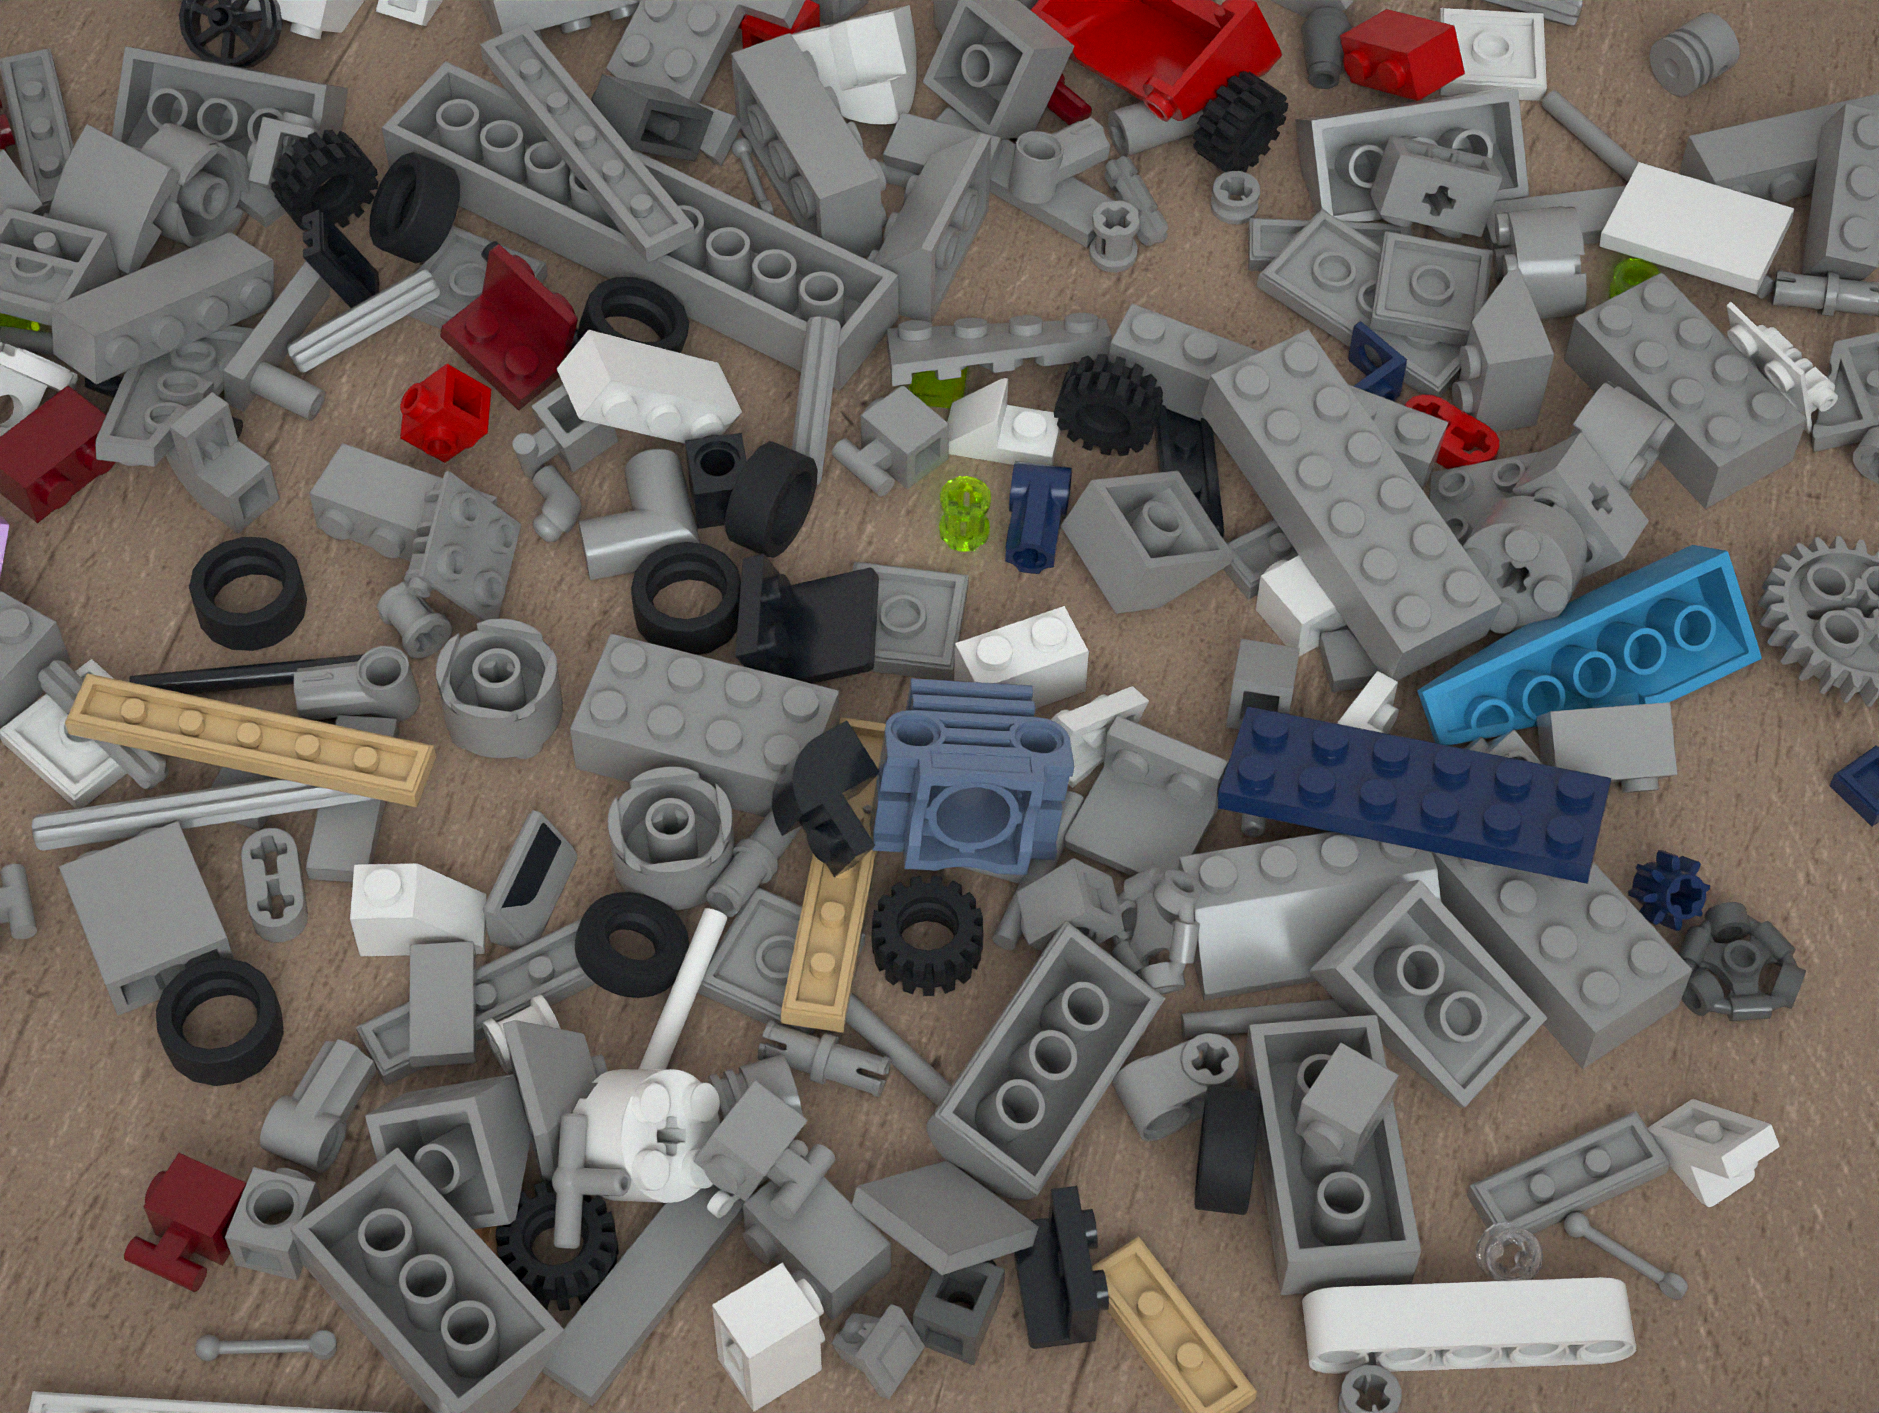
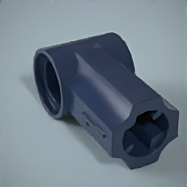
(1037, 504)

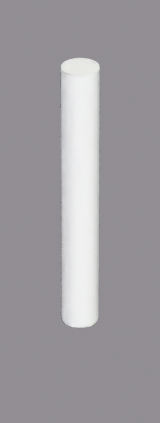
(684, 990)

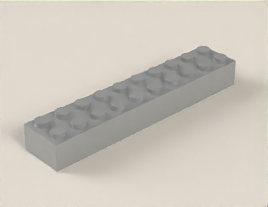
(740, 274)

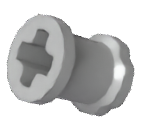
(1110, 230)
(414, 619)

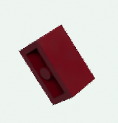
(51, 454)

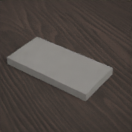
(1331, 281)

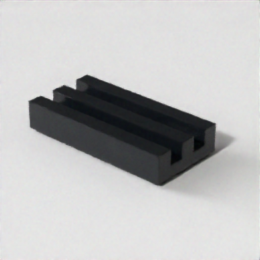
(338, 260)

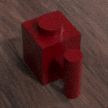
(191, 1213)

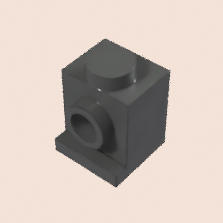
(952, 1327)

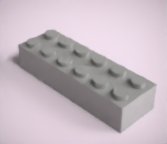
(1349, 506)

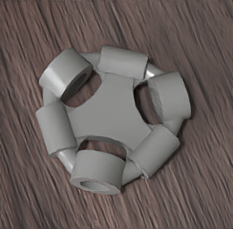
(1152, 922)

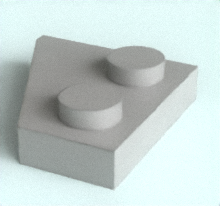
(1856, 382)

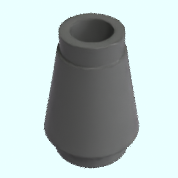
(1323, 46)

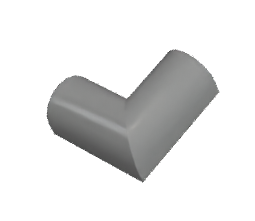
(658, 519)

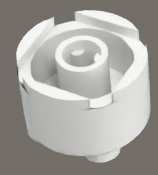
(652, 1129)

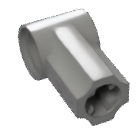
(1047, 159)
(374, 685)
(313, 1121)

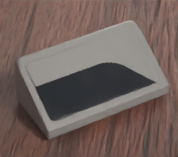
(529, 884)

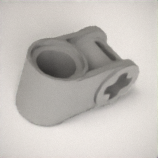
(1171, 1087)

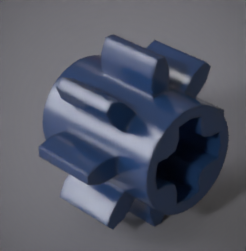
(1669, 890)

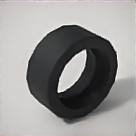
(414, 207)
(638, 301)
(771, 499)
(238, 559)
(678, 564)
(211, 980)
(1227, 1150)

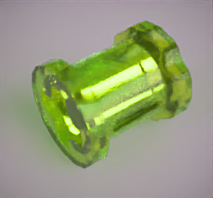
(955, 512)

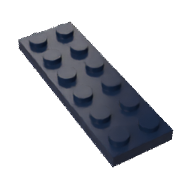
(1416, 794)

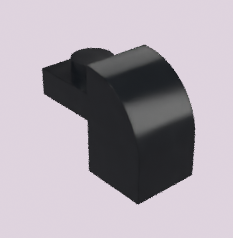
(816, 792)

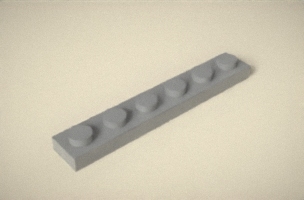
(588, 143)

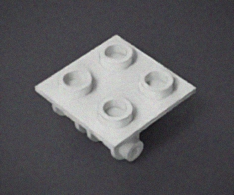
(1782, 365)

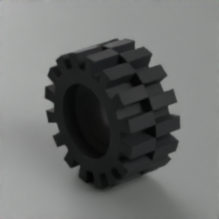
(1240, 123)
(332, 157)
(1108, 405)
(561, 1280)

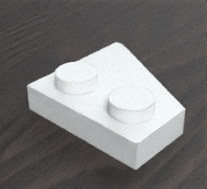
(1089, 727)

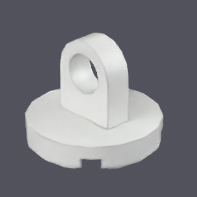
(26, 379)

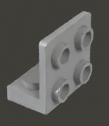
(1147, 801)

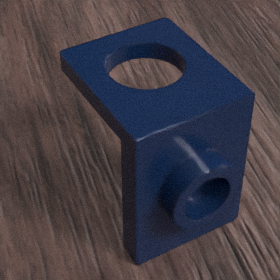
(1381, 381)

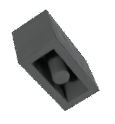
(652, 117)

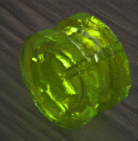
(1632, 272)

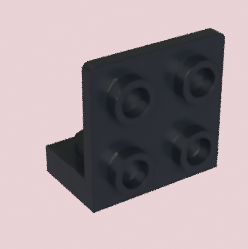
(806, 628)

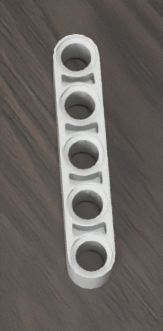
(1469, 1325)

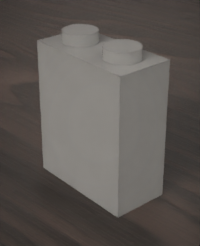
(144, 913)

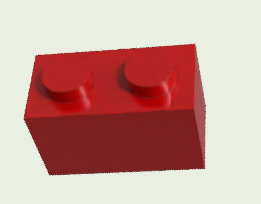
(1402, 54)

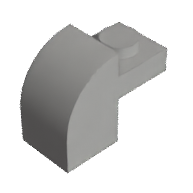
(217, 467)

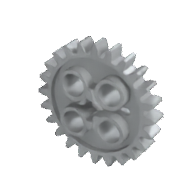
(1827, 615)

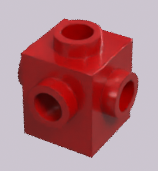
(445, 413)

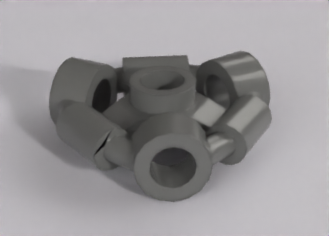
(1737, 965)

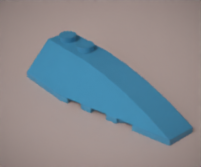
(1613, 647)

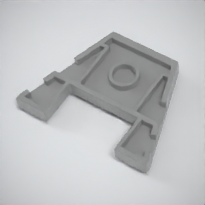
(681, 47)

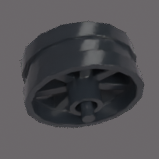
(231, 21)

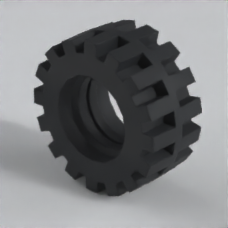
(933, 904)

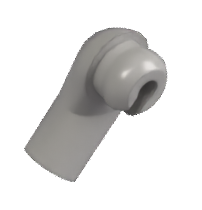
(560, 505)

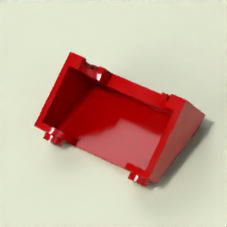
(1165, 49)

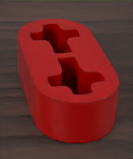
(1461, 433)

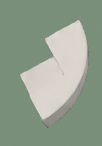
(867, 63)

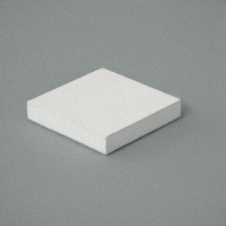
(1498, 52)
(67, 762)

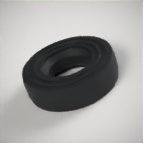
(627, 975)

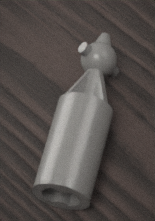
(1138, 129)

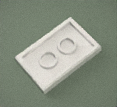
(1697, 227)

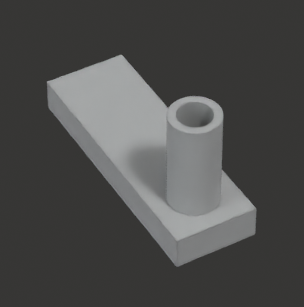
(256, 363)

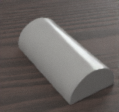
(1043, 1066)

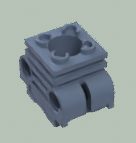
(970, 779)

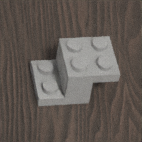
(49, 263)

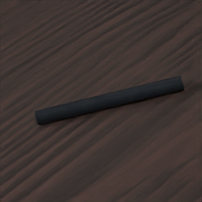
(234, 676)

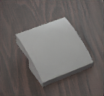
(114, 192)

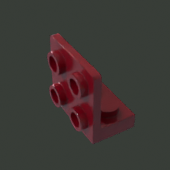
(513, 330)

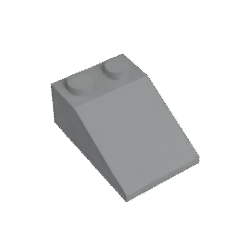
(1433, 990)

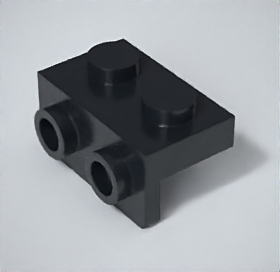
(1056, 1275)

